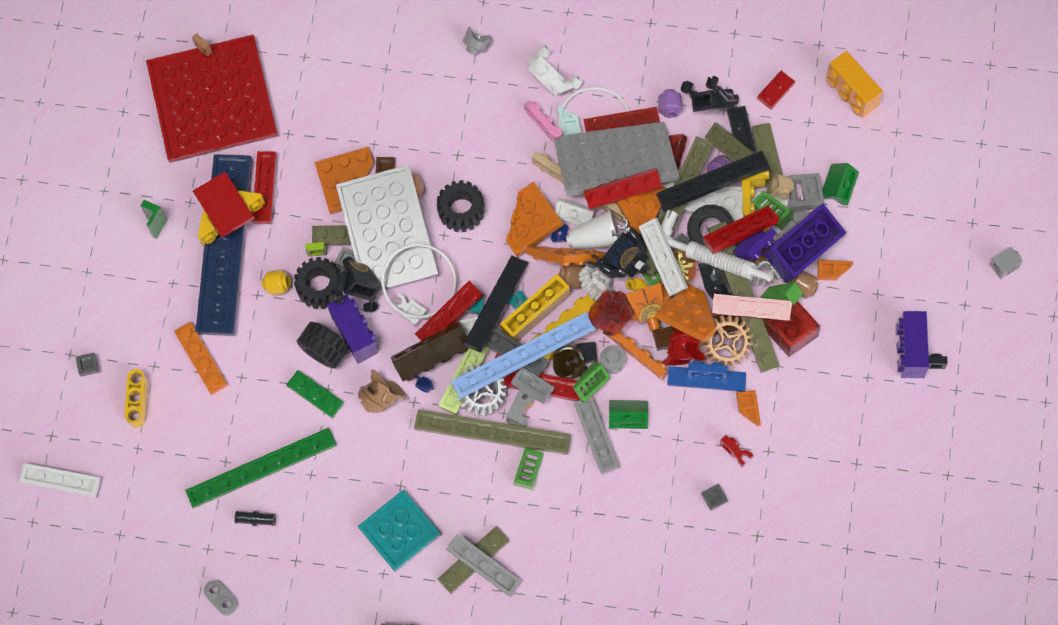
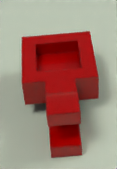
(731, 446)

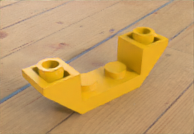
(748, 191)
(208, 233)

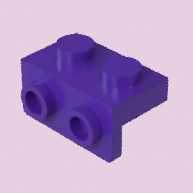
(751, 246)

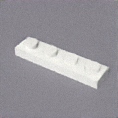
(663, 257)
(60, 480)

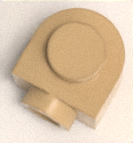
(781, 186)

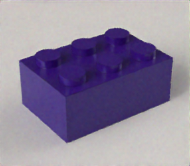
(353, 329)
(912, 344)

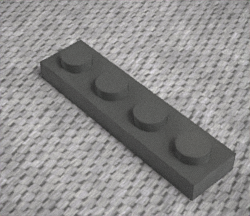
(502, 343)

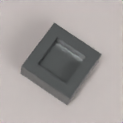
(87, 364)
(714, 497)

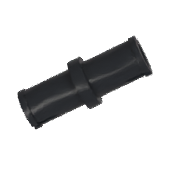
(255, 518)

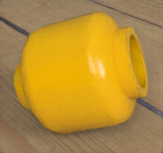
(276, 282)

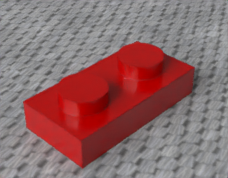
(776, 90)

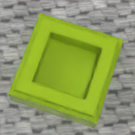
(315, 249)

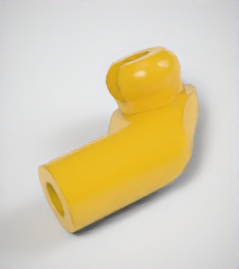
(635, 284)

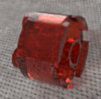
(611, 312)

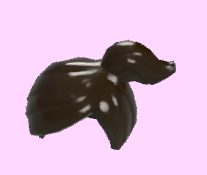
(569, 362)

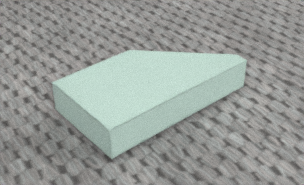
(569, 122)

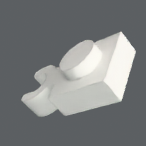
(411, 308)

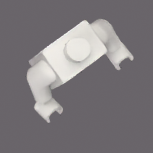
(548, 75)

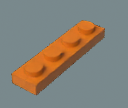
(641, 356)
(200, 358)

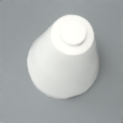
(594, 233)

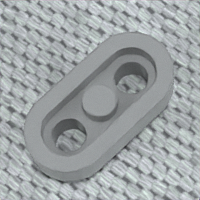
(219, 597)

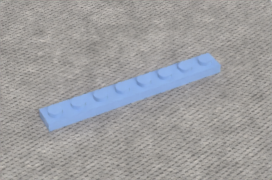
(522, 355)

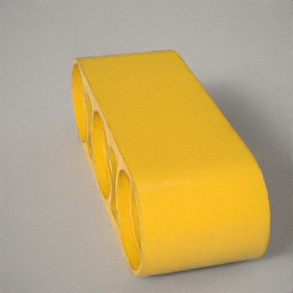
(139, 406)

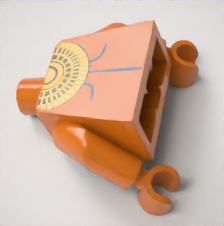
(647, 302)

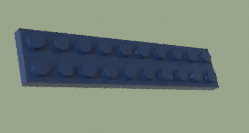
(223, 260)

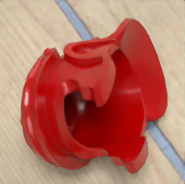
(682, 349)

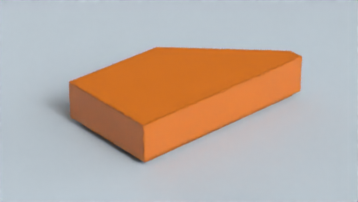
(832, 269)
(748, 406)

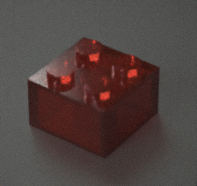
(795, 333)

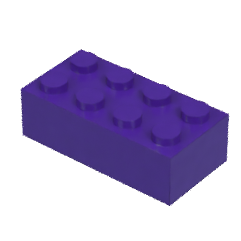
(804, 243)

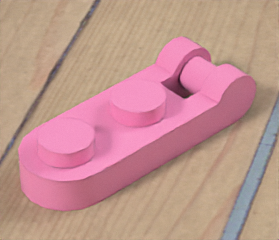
(543, 122)

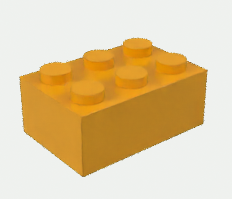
(853, 84)

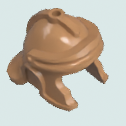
(379, 394)

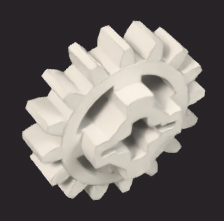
(594, 282)

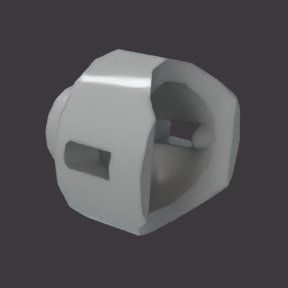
(475, 41)
(613, 359)

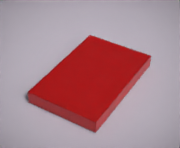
(223, 204)

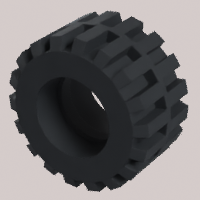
(456, 192)
(700, 214)
(307, 273)
(322, 344)

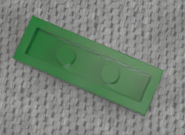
(315, 394)

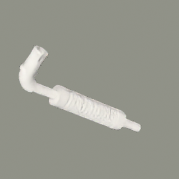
(702, 254)

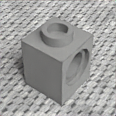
(1006, 262)

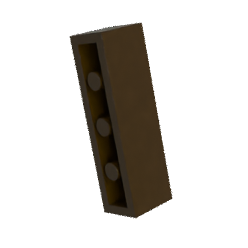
(430, 352)

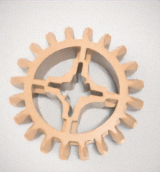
(734, 337)

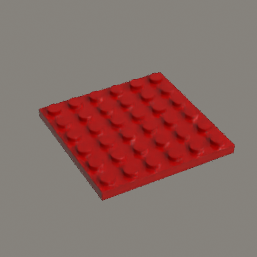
(211, 98)

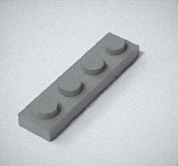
(596, 435)
(483, 565)

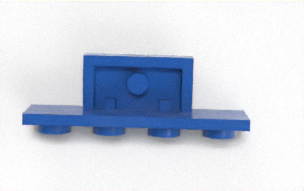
(706, 377)

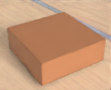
(201, 44)

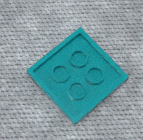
(399, 530)

